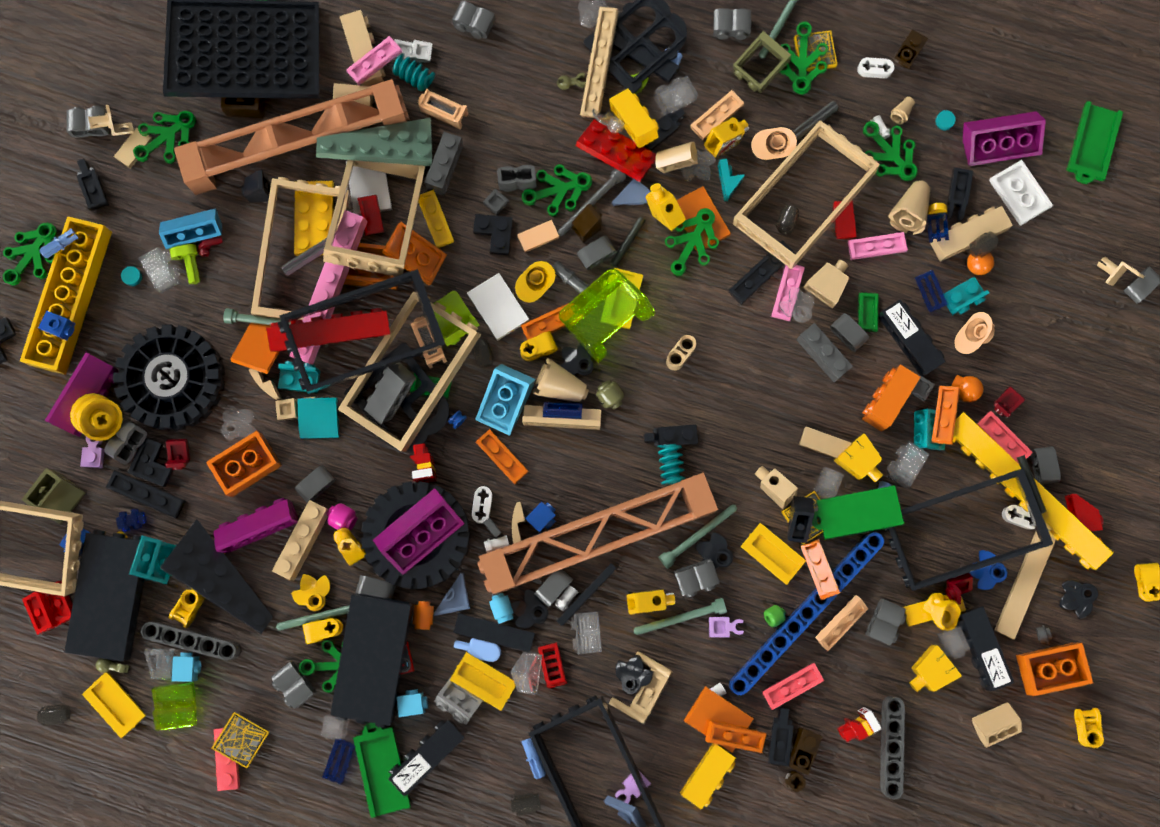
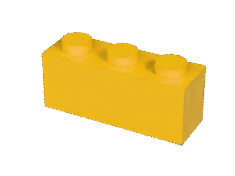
(635, 117)
(708, 776)

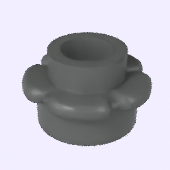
(1043, 634)

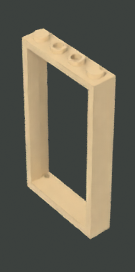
(840, 143)
(300, 185)
(364, 260)
(436, 394)
(72, 549)

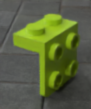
(453, 303)

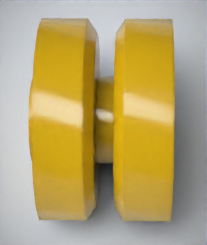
(96, 416)

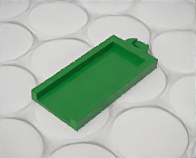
(1094, 143)
(858, 512)
(376, 756)

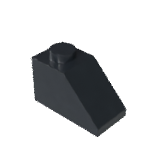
(256, 187)
(800, 519)

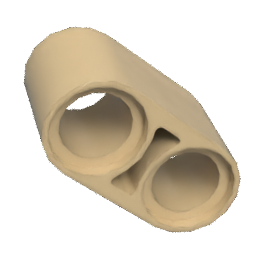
(682, 353)

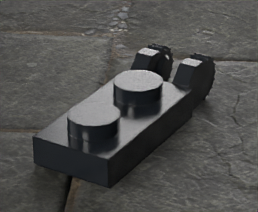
(959, 191)

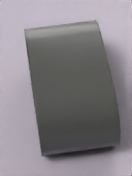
(596, 252)
(1142, 287)
(849, 332)
(1045, 465)
(315, 484)
(375, 587)
(553, 587)

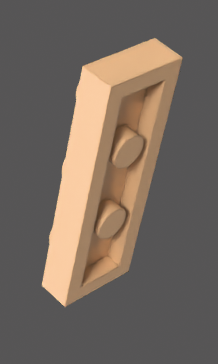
(717, 114)
(841, 623)

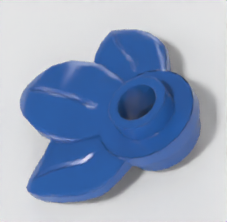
(986, 575)

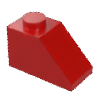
(1084, 512)

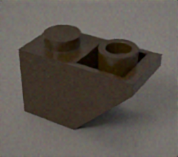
(910, 49)
(587, 222)
(804, 750)

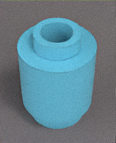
(501, 608)

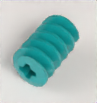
(411, 73)
(671, 464)

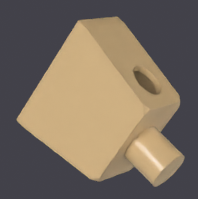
(828, 283)
(782, 492)

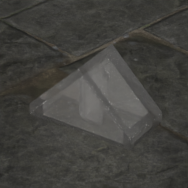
(160, 662)
(527, 672)

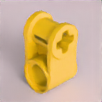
(540, 345)
(349, 546)
(1148, 579)
(184, 610)
(319, 630)
(1089, 725)

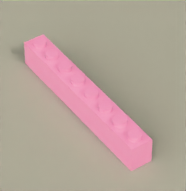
(334, 275)

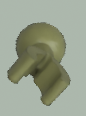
(566, 82)
(104, 665)

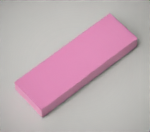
(374, 60)
(877, 246)
(789, 279)

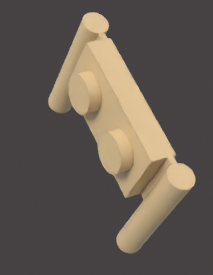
(648, 695)

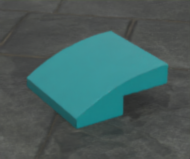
(318, 418)
(149, 559)

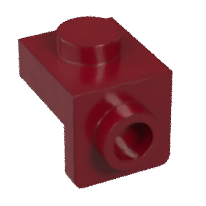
(1008, 402)
(177, 453)
(959, 585)

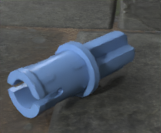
(58, 243)
(533, 758)

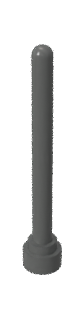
(615, 178)

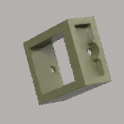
(773, 47)

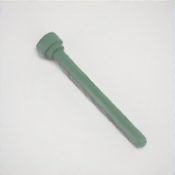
(777, 28)
(232, 316)
(668, 558)
(716, 607)
(311, 618)

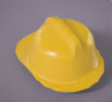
(535, 281)

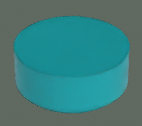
(945, 120)
(131, 276)

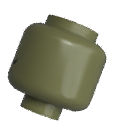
(610, 394)

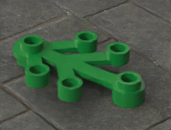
(803, 62)
(166, 134)
(892, 153)
(559, 188)
(694, 238)
(31, 252)
(324, 665)

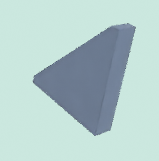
(632, 194)
(455, 599)
(626, 811)

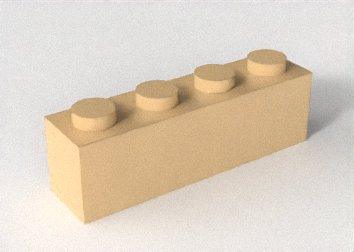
(360, 41)
(963, 234)
(301, 541)

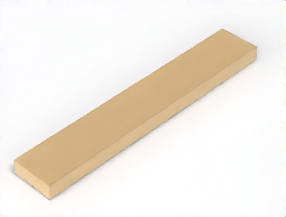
(599, 61)
(1023, 589)

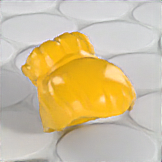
(943, 612)

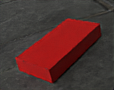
(371, 212)
(845, 222)

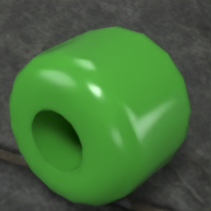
(775, 616)

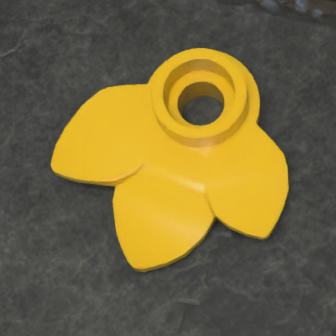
(311, 589)

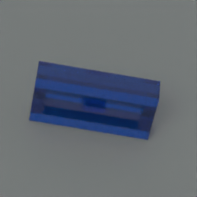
(938, 235)
(937, 306)
(562, 410)
(333, 778)

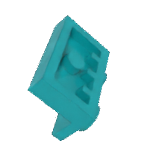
(965, 295)
(289, 378)
(923, 429)

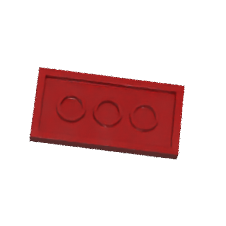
(616, 150)

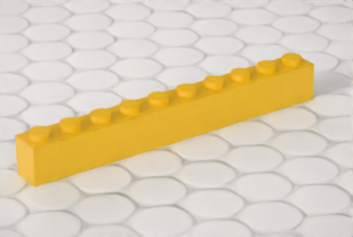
(1058, 519)

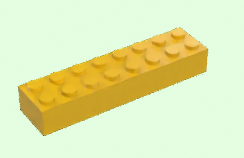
(67, 294)

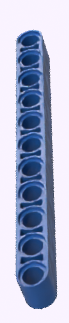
(797, 617)

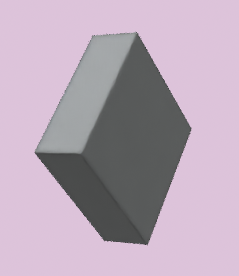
(496, 202)
(922, 388)
(492, 527)

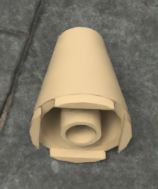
(912, 209)
(559, 383)

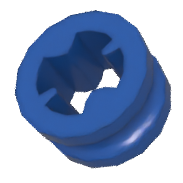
(457, 419)

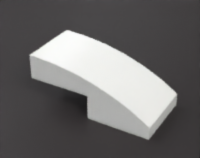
(417, 50)

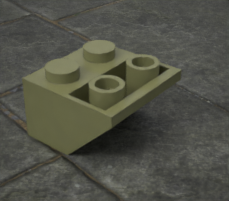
(54, 493)

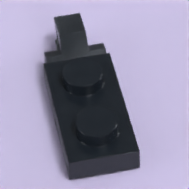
(667, 126)
(91, 186)
(676, 435)
(781, 739)

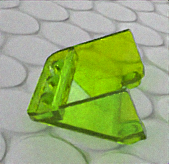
(603, 310)

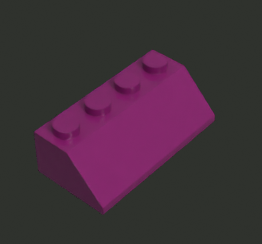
(1003, 138)
(89, 377)
(255, 526)
(418, 531)

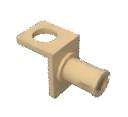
(106, 121)
(1116, 271)

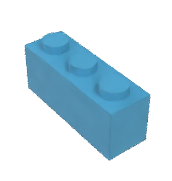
(190, 228)

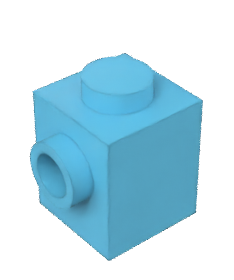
(186, 667)
(412, 703)

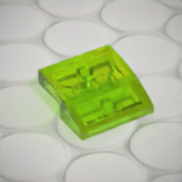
(174, 706)

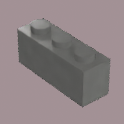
(444, 163)
(824, 352)
(389, 393)

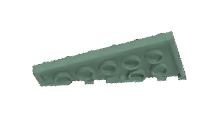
(394, 143)

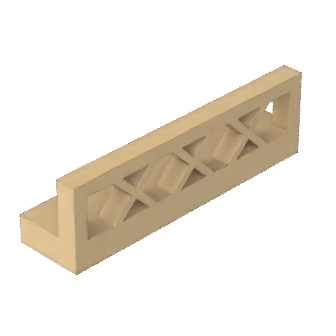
(534, 417)

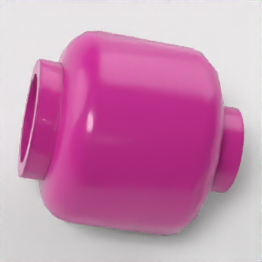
(341, 517)

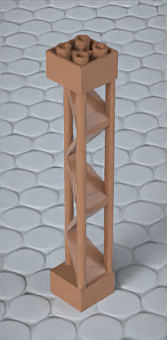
(273, 137)
(499, 574)

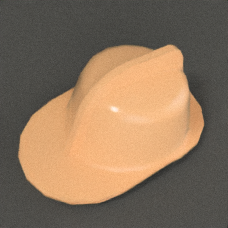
(773, 143)
(974, 333)

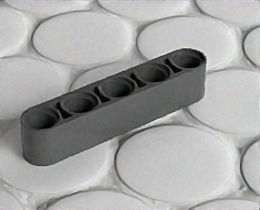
(181, 640)
(892, 757)

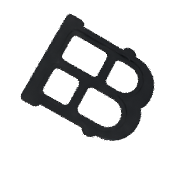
(664, 18)
(431, 425)

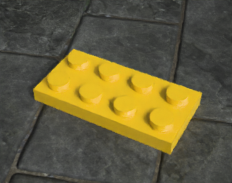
(312, 218)

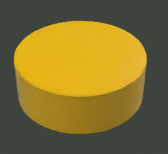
(937, 208)

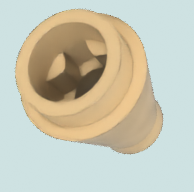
(902, 111)

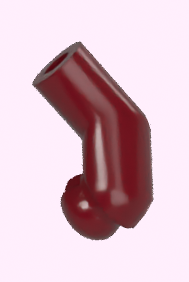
(203, 247)

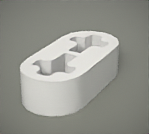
(875, 67)
(477, 503)
(1018, 521)

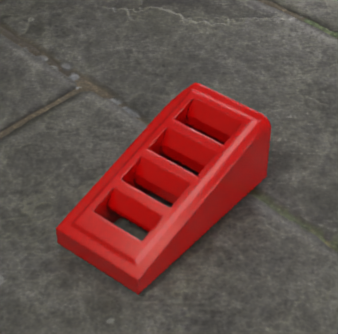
(557, 682)

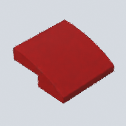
(47, 610)

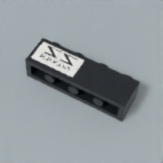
(911, 338)
(985, 649)
(426, 757)

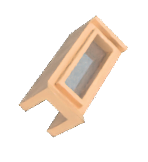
(442, 108)
(424, 338)

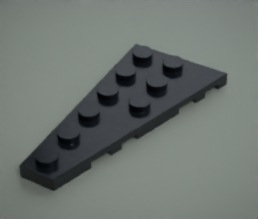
(215, 578)

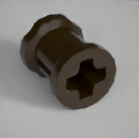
(791, 776)

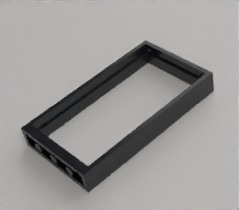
(421, 293)
(1033, 509)
(553, 774)

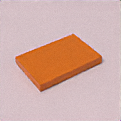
(694, 202)
(420, 254)
(254, 349)
(714, 708)

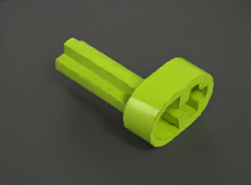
(188, 253)

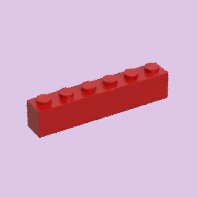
(331, 330)

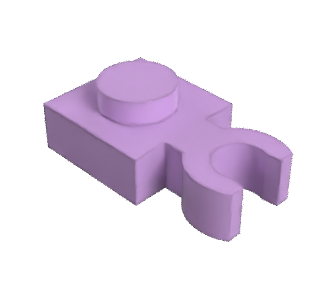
(92, 455)
(721, 627)
(631, 787)

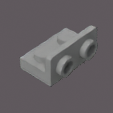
(457, 702)

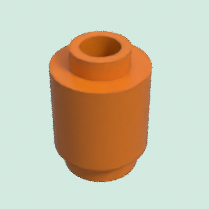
(423, 615)

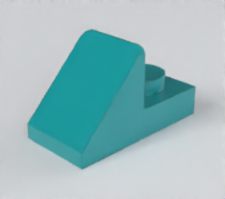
(728, 182)

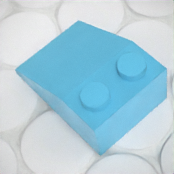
(505, 399)

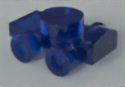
(133, 520)

